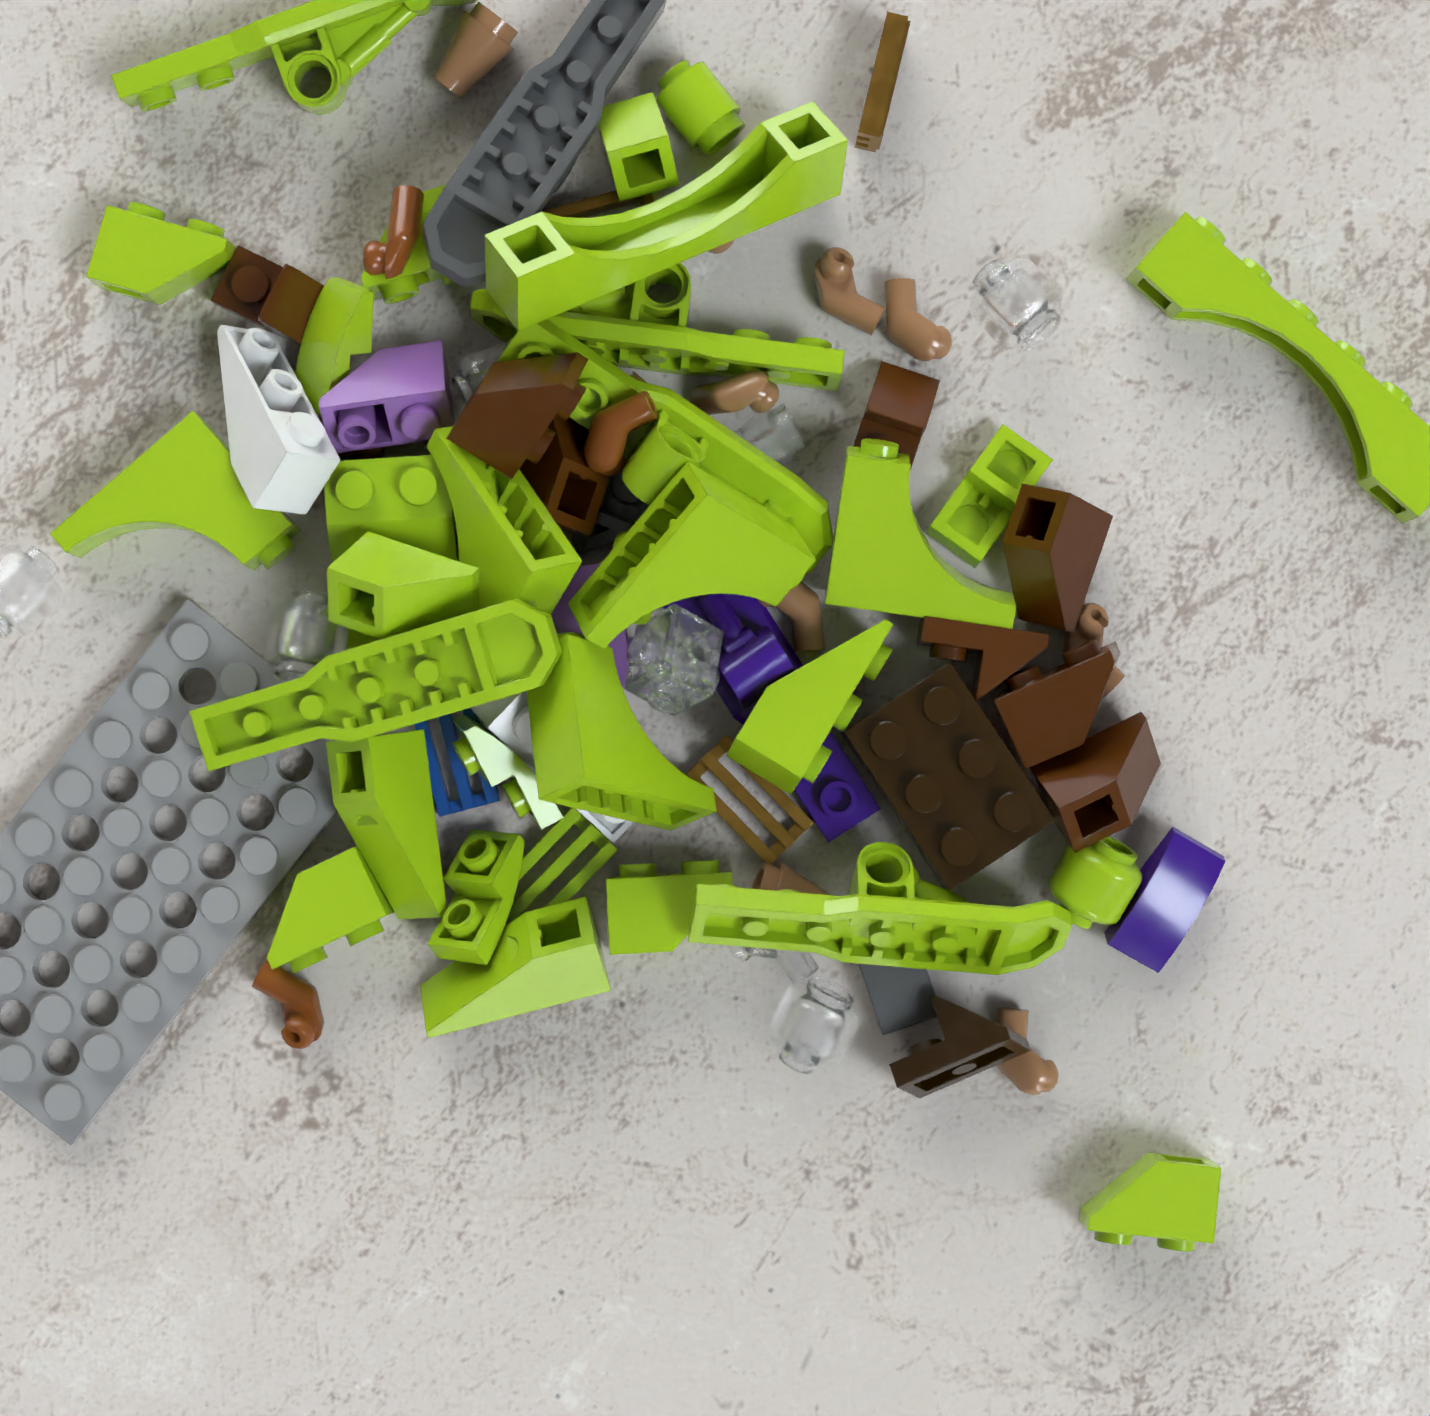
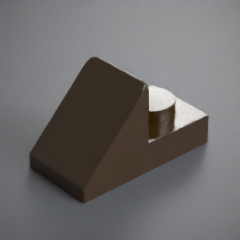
(968, 1048)

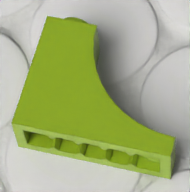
(185, 486)
(504, 530)
(687, 545)
(884, 557)
(596, 752)

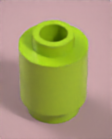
(699, 106)

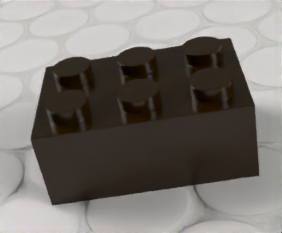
(948, 777)

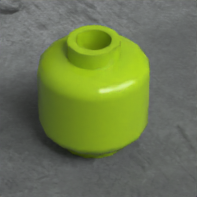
(1096, 882)

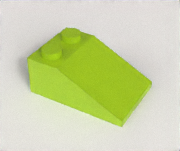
(392, 499)

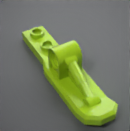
(313, 35)
(655, 337)
(679, 436)
(387, 684)
(883, 921)

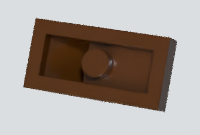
(267, 294)
(898, 408)
(997, 648)

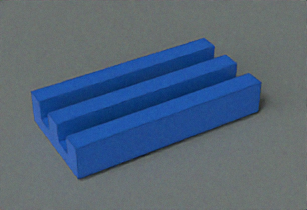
(439, 789)

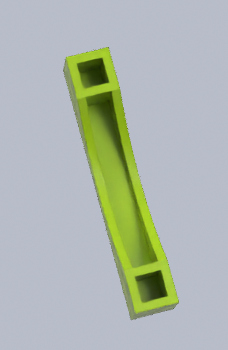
(563, 262)
(1203, 281)

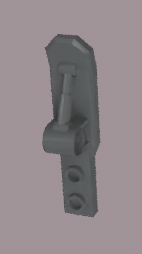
(534, 136)

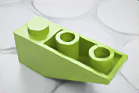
(798, 711)
(389, 811)
(537, 964)

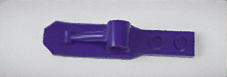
(750, 660)

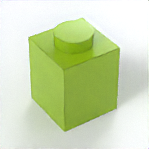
(637, 147)

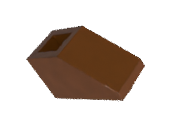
(515, 405)
(565, 480)
(1053, 554)
(1057, 707)
(1100, 783)

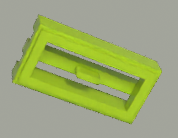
(589, 835)

